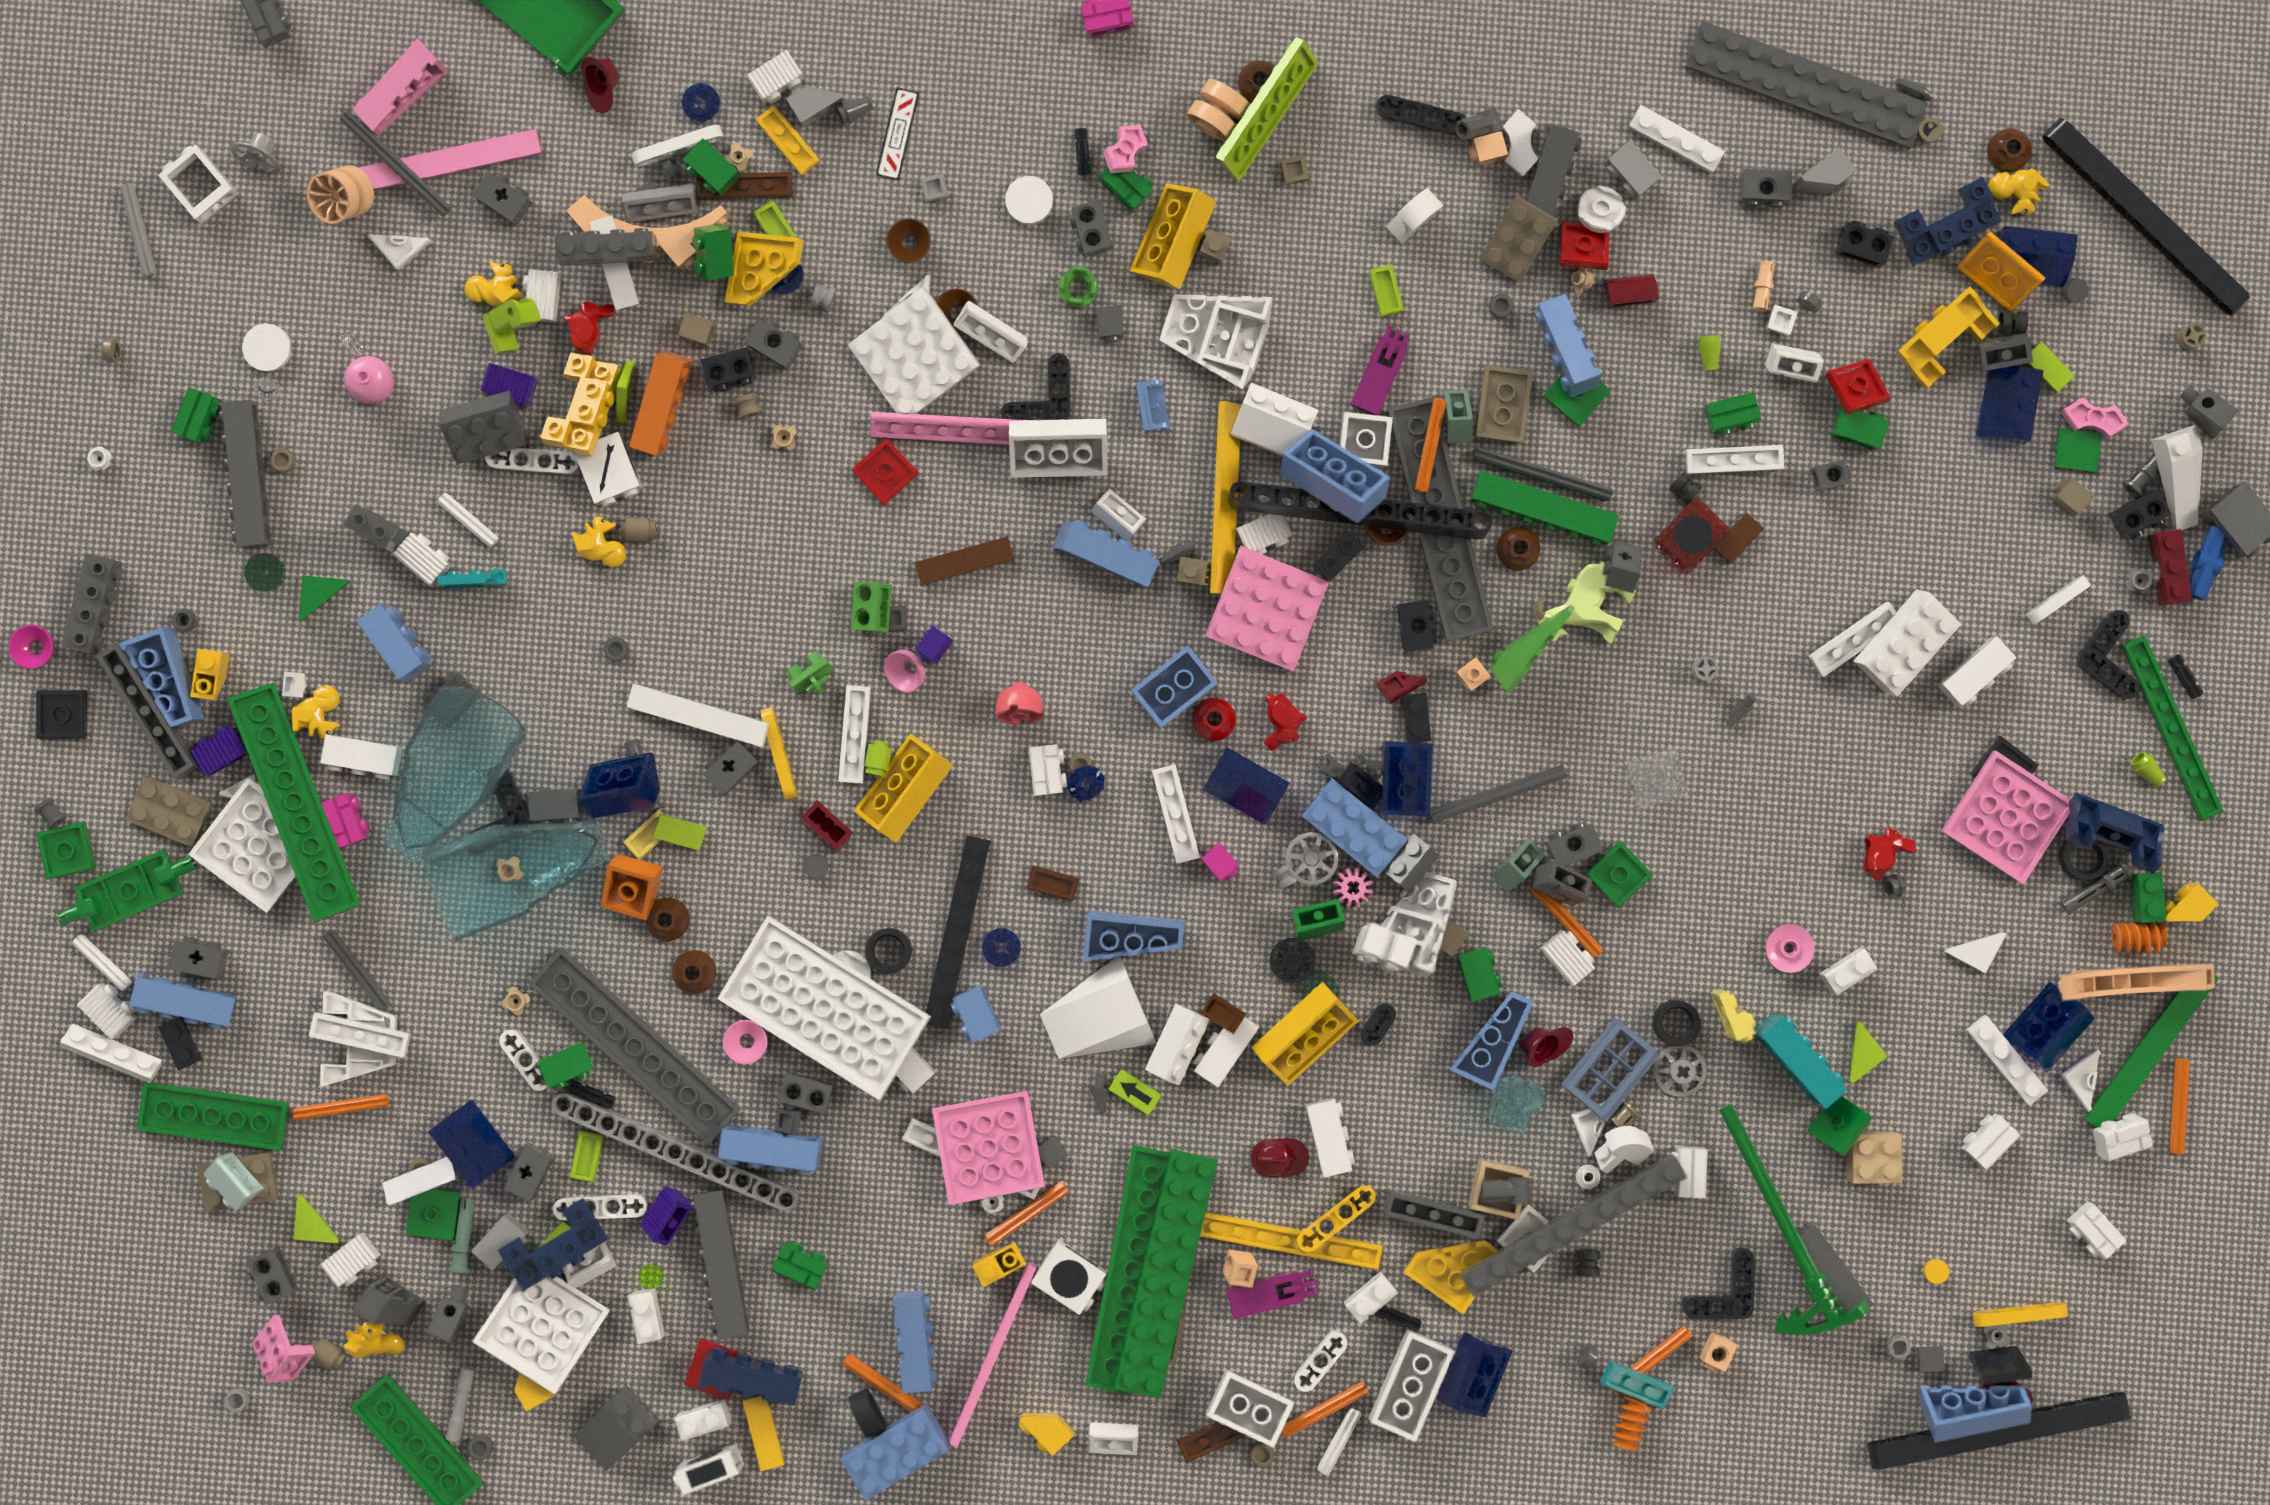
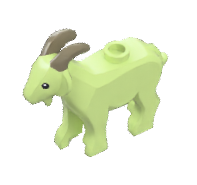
(1587, 596)

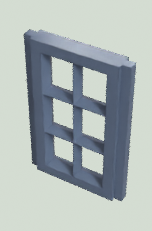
(1626, 1085)

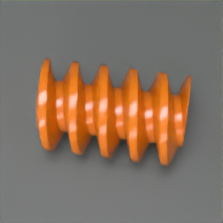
(2137, 936)
(1631, 1424)

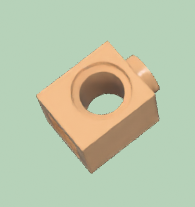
(1488, 149)
(1472, 674)
(1240, 1268)
(1717, 1341)

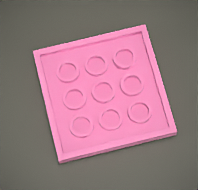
(1266, 608)
(2008, 817)
(988, 1147)

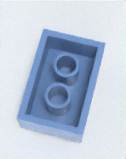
(395, 642)
(1174, 687)

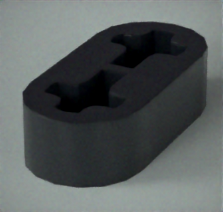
(1383, 1027)

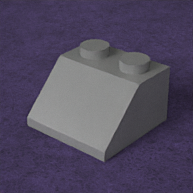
(1828, 175)

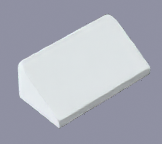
(1118, 515)
(596, 1263)
(1113, 1438)

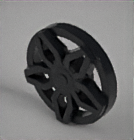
(1292, 960)

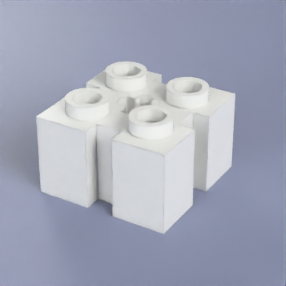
(1384, 947)

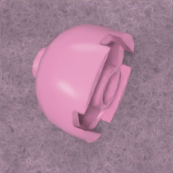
(369, 380)

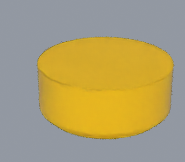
(1936, 1271)

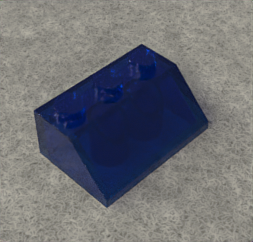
(2044, 250)
(2009, 404)
(1407, 779)
(620, 786)
(1246, 786)
(2048, 1027)
(472, 1144)
(1474, 1375)

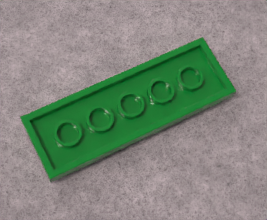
(213, 1115)
(416, 1443)

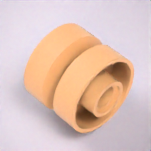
(1218, 110)
(340, 194)

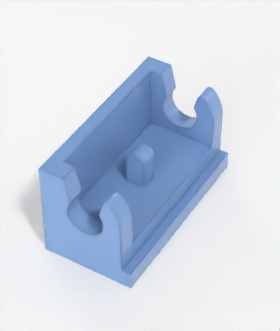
(1152, 406)

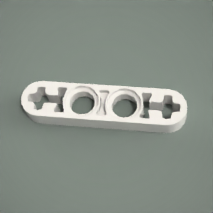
(676, 145)
(533, 461)
(600, 1205)

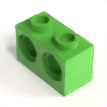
(875, 607)

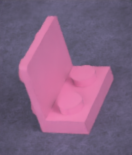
(277, 1358)

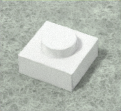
(1781, 320)
(293, 684)

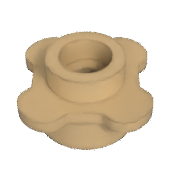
(741, 163)
(1582, 280)
(783, 431)
(503, 872)
(509, 1003)

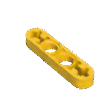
(779, 754)
(1337, 1221)
(2020, 1314)

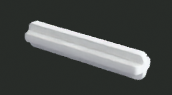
(467, 519)
(98, 959)
(1339, 1441)

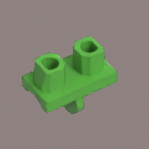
(811, 678)

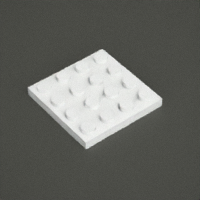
(914, 354)
(247, 848)
(542, 1330)

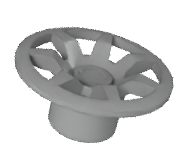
(259, 150)
(1311, 858)
(1680, 1071)

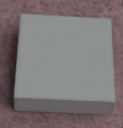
(934, 188)

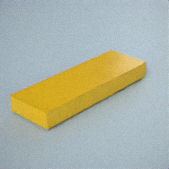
(787, 140)
(763, 1433)

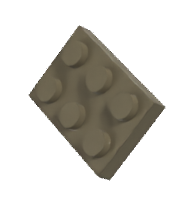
(1518, 239)
(1504, 404)
(169, 811)
(259, 1165)

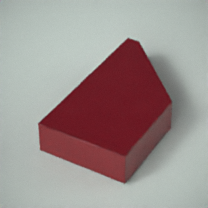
(1399, 684)

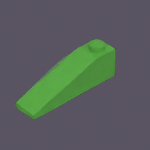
(1515, 660)

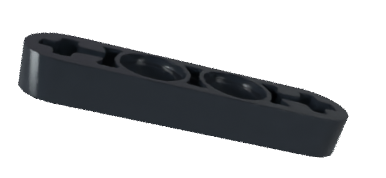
(1422, 112)

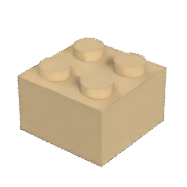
(1875, 1158)
(1488, 1171)

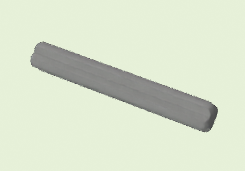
(138, 230)

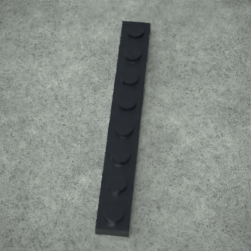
(957, 931)

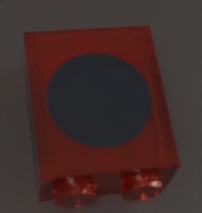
(1691, 535)

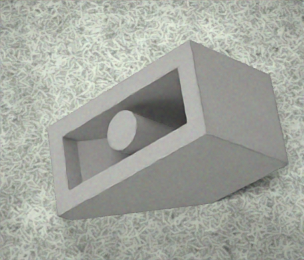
(812, 103)

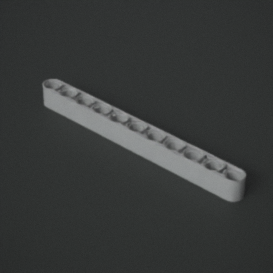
(663, 1151)

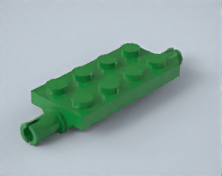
(128, 891)

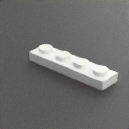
(1676, 139)
(1734, 459)
(1851, 640)
(854, 734)
(1175, 814)
(359, 1034)
(111, 1053)
(2006, 1060)

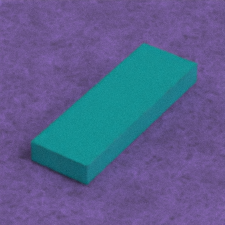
(1637, 1384)

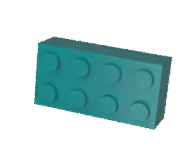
(1800, 1061)

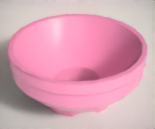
(900, 675)
(732, 1043)

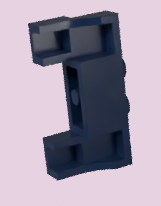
(1943, 235)
(2099, 821)
(557, 1253)

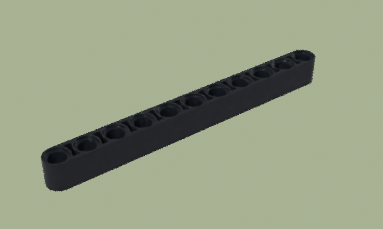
(2145, 217)
(1373, 519)
(2044, 1422)

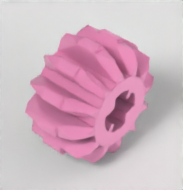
(1361, 887)

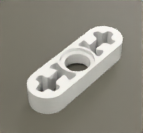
(2058, 599)
(515, 1058)
(1303, 1370)

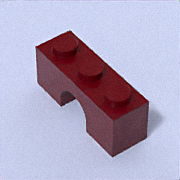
(2169, 552)

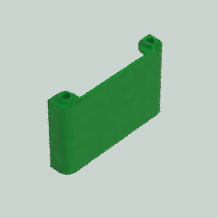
(559, 28)

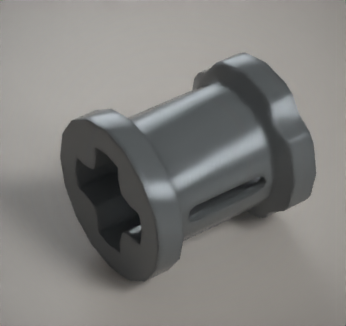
(50, 813)

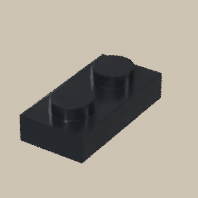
(1416, 718)
(1361, 785)
(180, 1043)

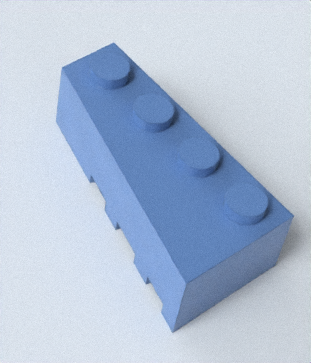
(1106, 553)
(165, 674)
(1128, 934)

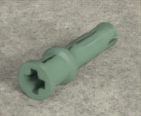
(462, 1246)

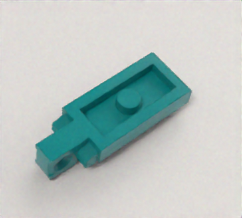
(474, 579)

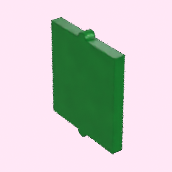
(2077, 450)

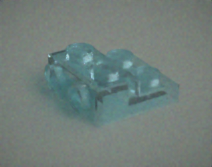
(1514, 1103)

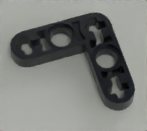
(1047, 406)
(2099, 654)
(509, 819)
(1730, 1301)

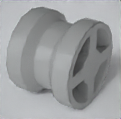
(823, 297)
(1709, 668)
(1284, 877)

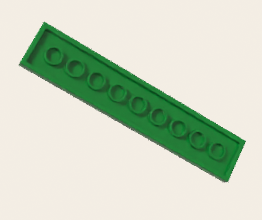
(293, 802)
(1126, 1259)
(1165, 1273)

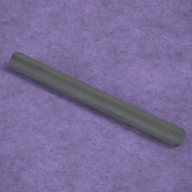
(395, 163)
(1543, 474)
(1497, 794)

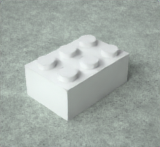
(1249, 1408)

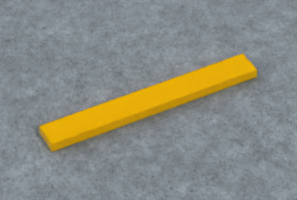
(1224, 515)
(1284, 1240)

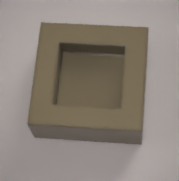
(1294, 170)

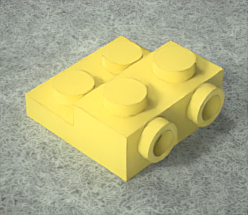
(1736, 1021)

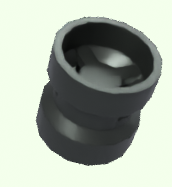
(2012, 322)
(1684, 487)
(1588, 1260)

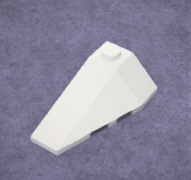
(2180, 471)

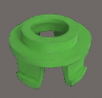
(1078, 273)

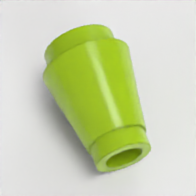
(1709, 351)
(2147, 768)

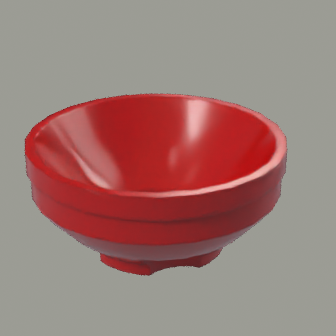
(1209, 732)

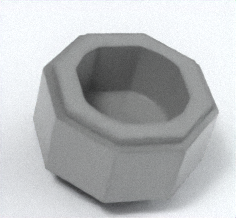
(1898, 1347)
(237, 1400)

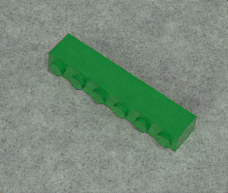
(1545, 508)

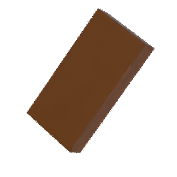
(1739, 538)
(1052, 883)
(1223, 1013)

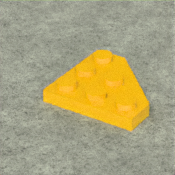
(760, 264)
(1440, 1270)

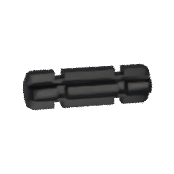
(1082, 151)
(2185, 676)
(592, 1094)
(1399, 1318)

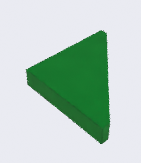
(317, 592)

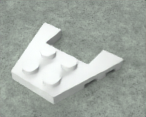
(358, 1060)

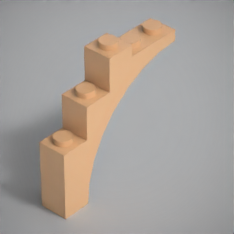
(674, 240)
(2136, 980)

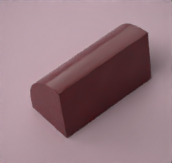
(1631, 290)
(826, 826)

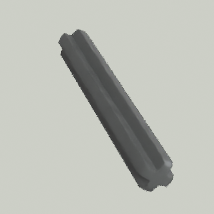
(356, 970)

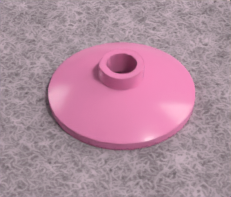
(1801, 952)

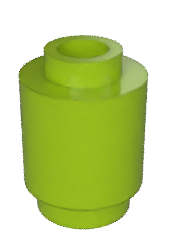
(877, 758)

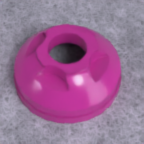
(20, 646)

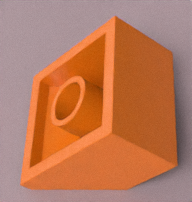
(631, 886)

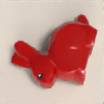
(584, 325)
(1284, 718)
(1881, 851)

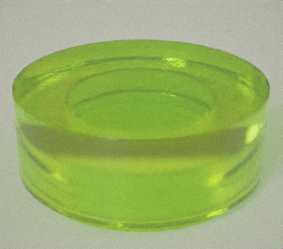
(651, 1275)

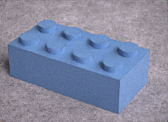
(1334, 475)
(1354, 828)
(770, 1148)
(896, 1451)

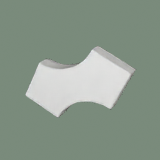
(1519, 132)

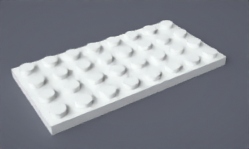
(824, 1007)

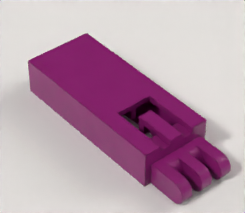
(1377, 377)
(1263, 1294)

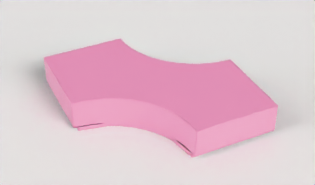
(1121, 155)
(2084, 415)

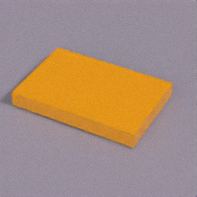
(2000, 272)

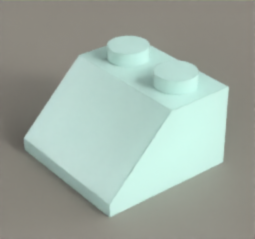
(232, 1181)

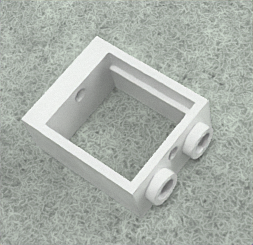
(211, 203)

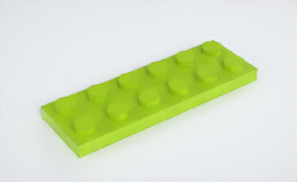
(1267, 109)

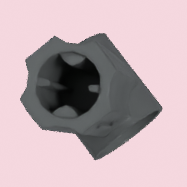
(1479, 125)
(1514, 1190)

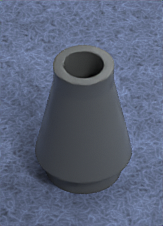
(853, 109)

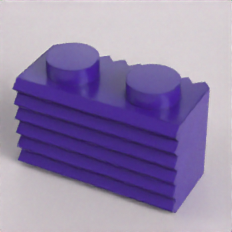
(501, 379)
(933, 645)
(219, 751)
(666, 1215)

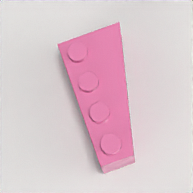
(399, 87)

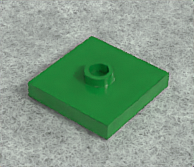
(1578, 407)
(66, 850)
(1619, 874)
(1840, 1125)
(434, 1214)

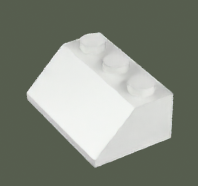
(1272, 420)

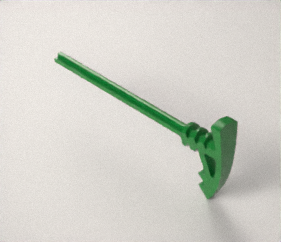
(1814, 1281)

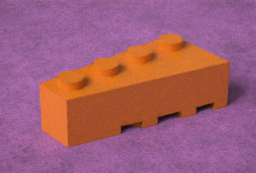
(660, 402)

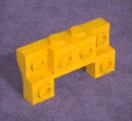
(1948, 323)
(588, 408)

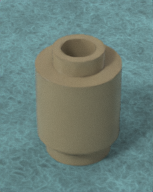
(638, 529)
(328, 1354)

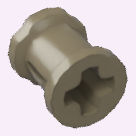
(1625, 1115)

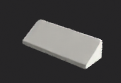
(991, 332)

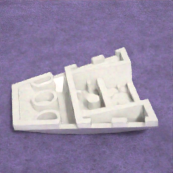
(1219, 332)
(1423, 917)
(1098, 1015)

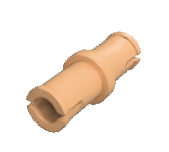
(1763, 286)

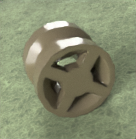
(2196, 334)
(748, 405)

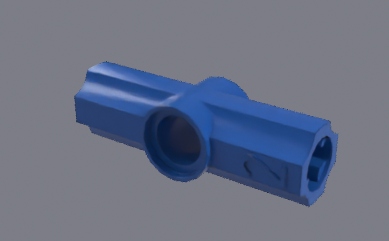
(2207, 563)

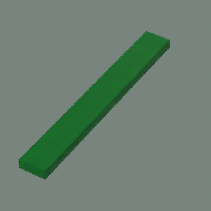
(2172, 728)
(2145, 1056)

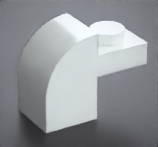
(1414, 215)
(1622, 1144)

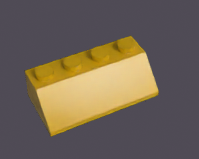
(1173, 235)
(904, 789)
(1304, 1034)

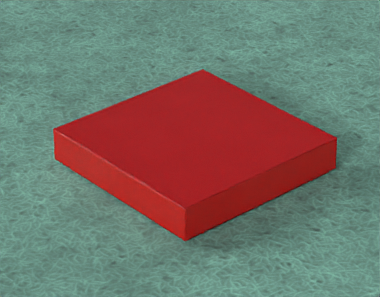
(1583, 247)
(1858, 386)
(885, 471)
(697, 1364)

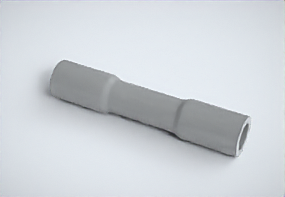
(457, 1419)

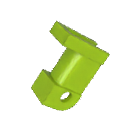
(505, 319)

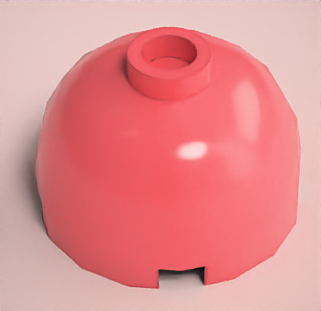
(1019, 704)

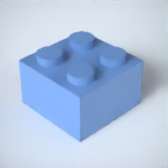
(976, 1014)

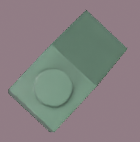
(1458, 416)
(1518, 865)

